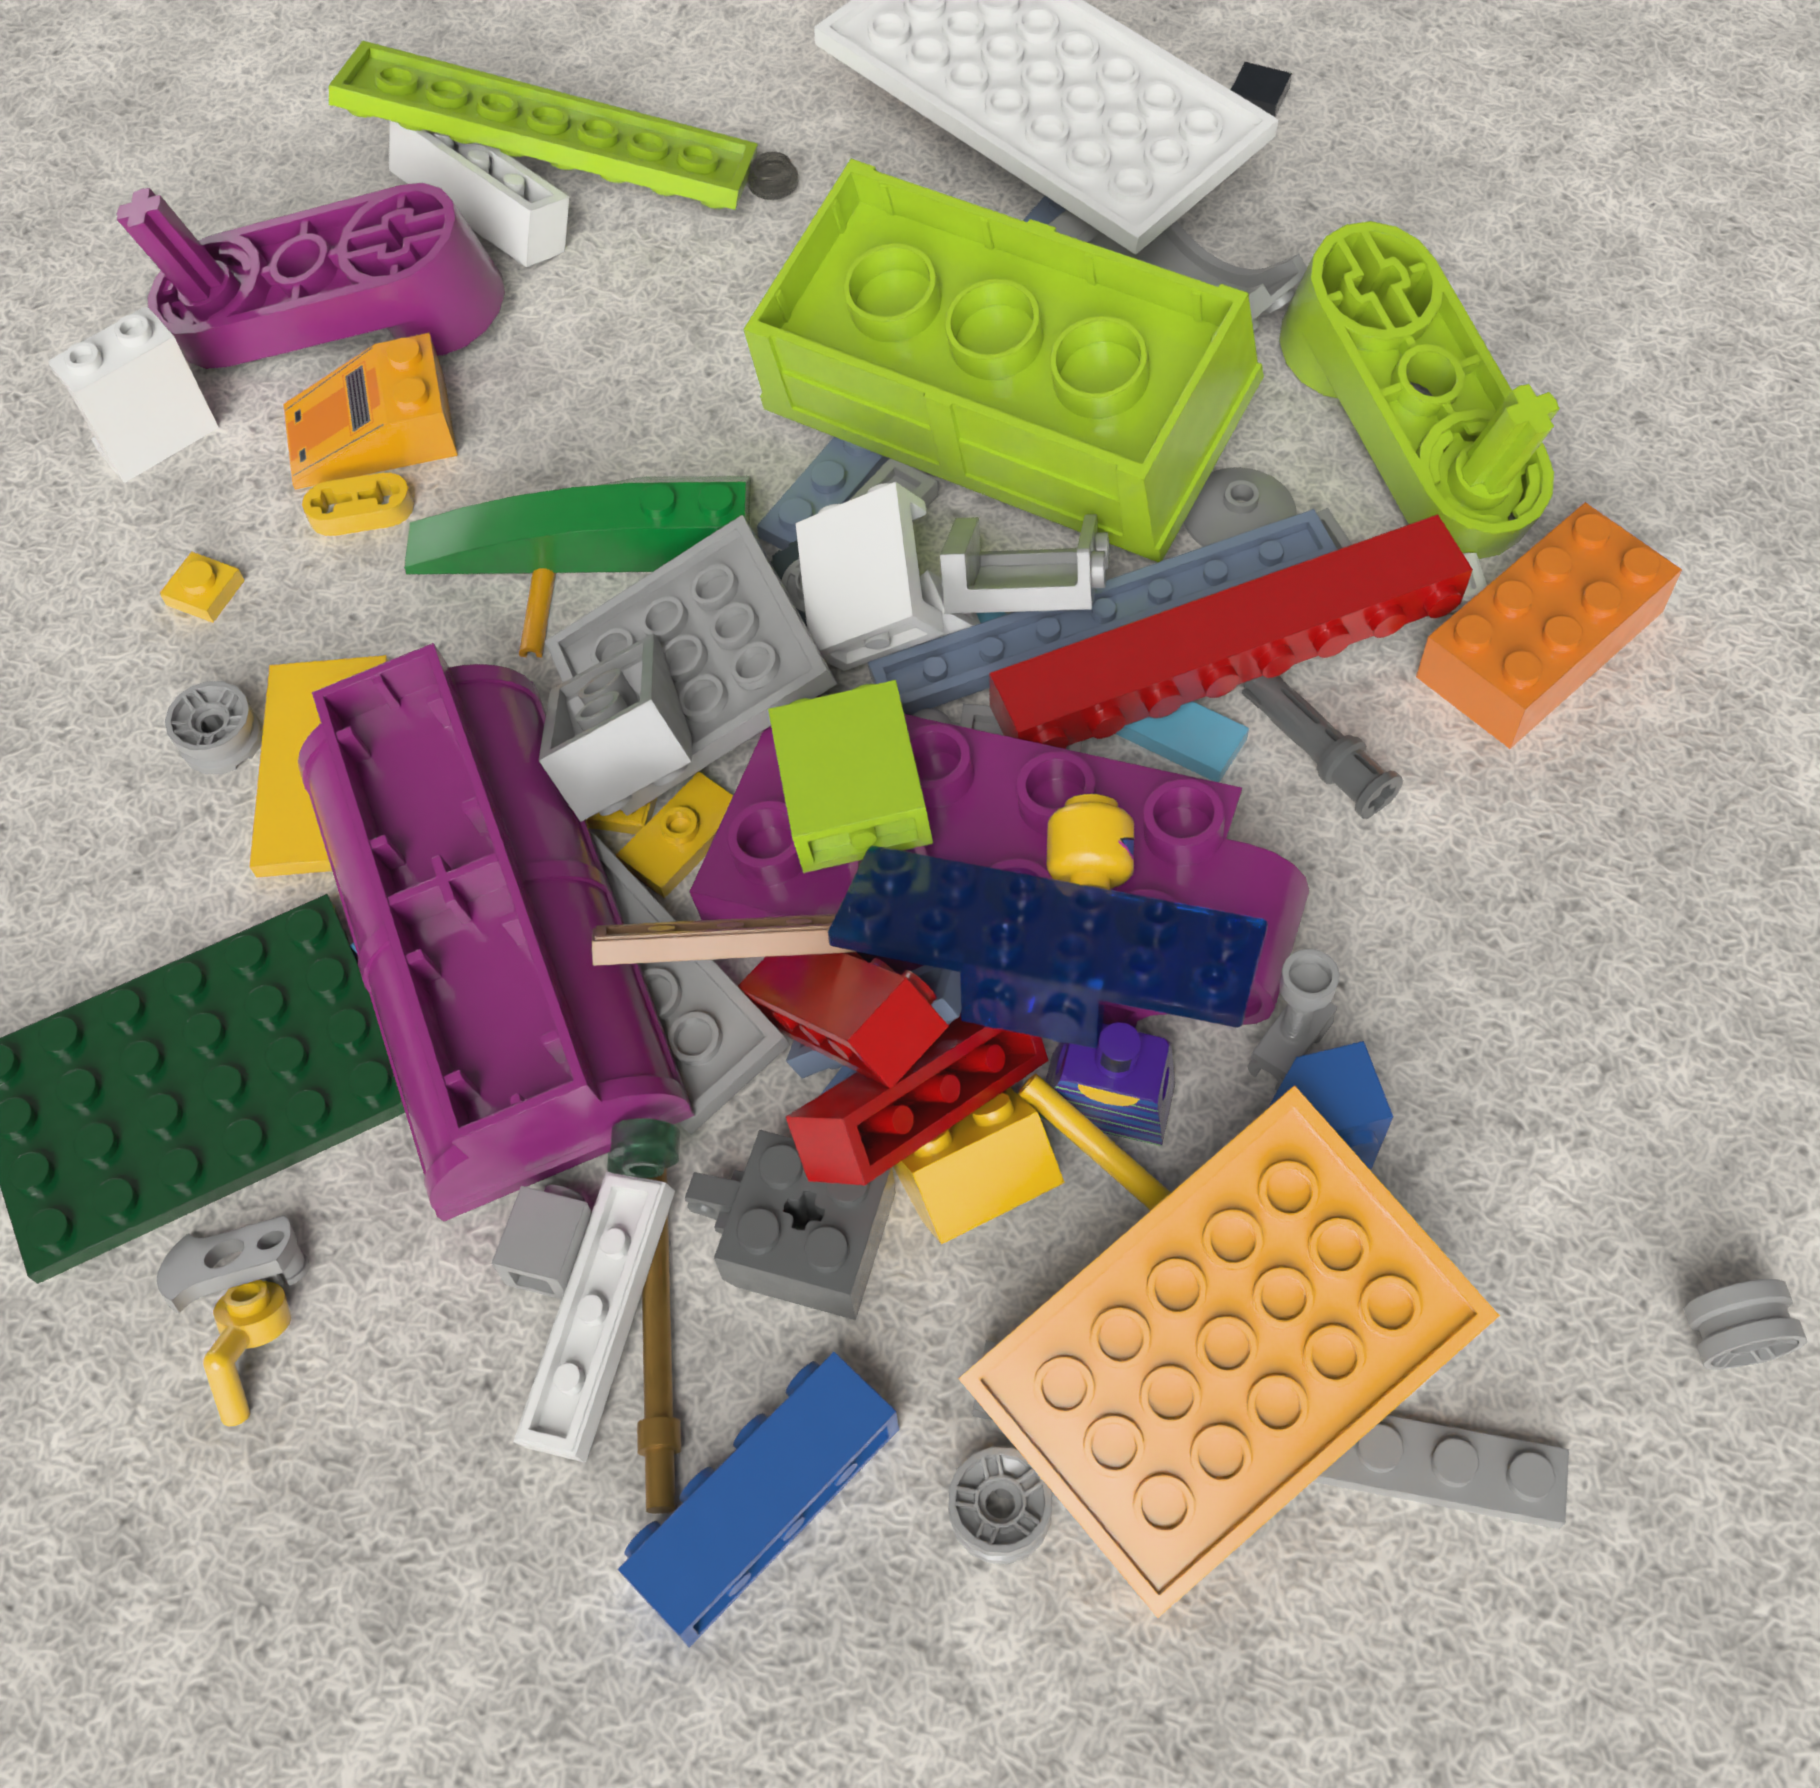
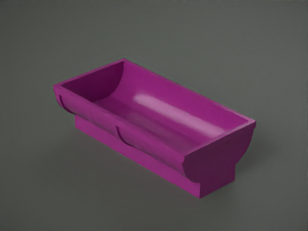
(477, 928)

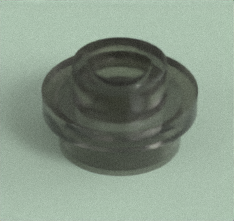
(772, 176)

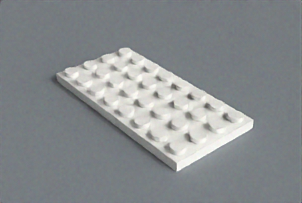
(1059, 102)

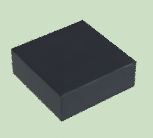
(1262, 86)

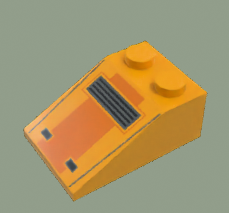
(371, 415)

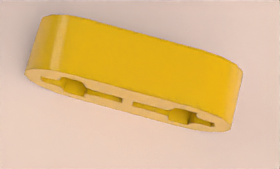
(357, 504)

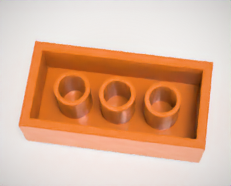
(1547, 624)

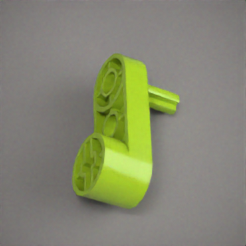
(1386, 316)

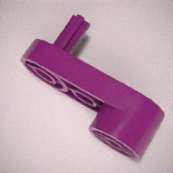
(318, 275)

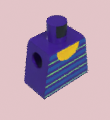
(1120, 1084)

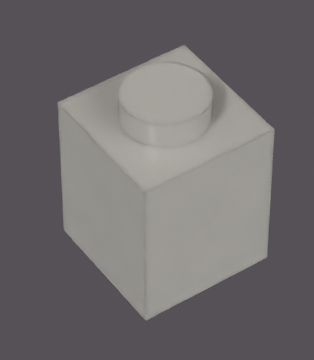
(542, 1240)

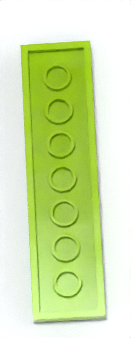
(543, 125)

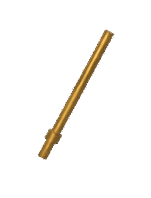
(659, 1431)

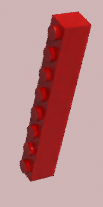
(1231, 637)

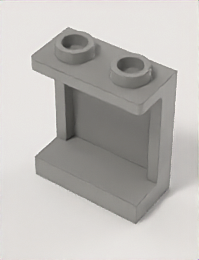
(1021, 578)

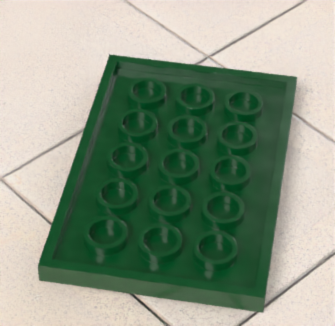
(187, 1087)

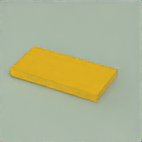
(285, 824)

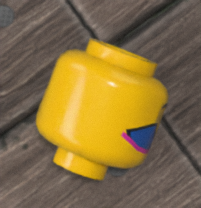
(1091, 842)

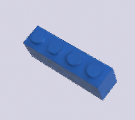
(758, 1497)

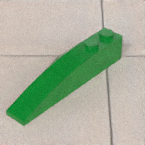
(579, 529)

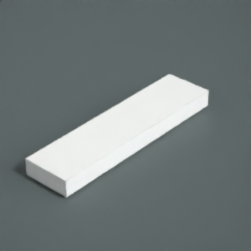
(594, 1317)

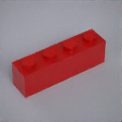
(848, 1010)
(868, 1128)

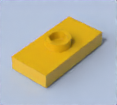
(677, 835)

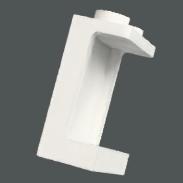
(135, 393)
(865, 577)

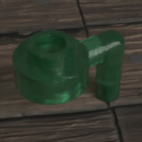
(643, 1147)

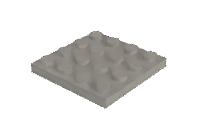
(725, 638)

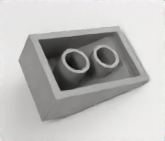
(615, 730)

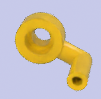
(245, 1319)

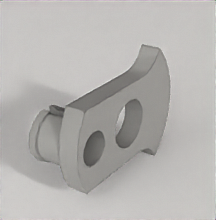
(266, 1252)

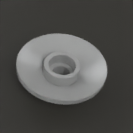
(1219, 515)

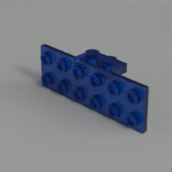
(1049, 950)

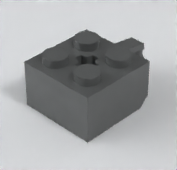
(759, 1243)

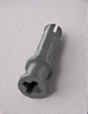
(1337, 756)

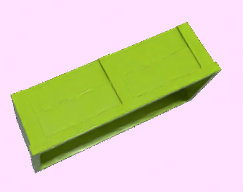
(1006, 357)

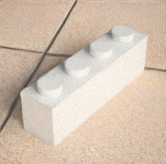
(490, 190)

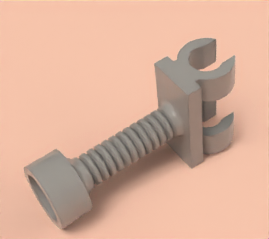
(1308, 987)

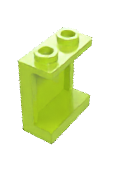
(849, 775)

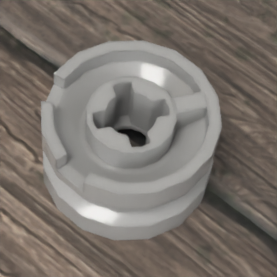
(213, 727)
(1745, 1324)
(1010, 1477)

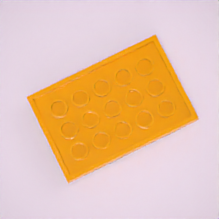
(1227, 1349)

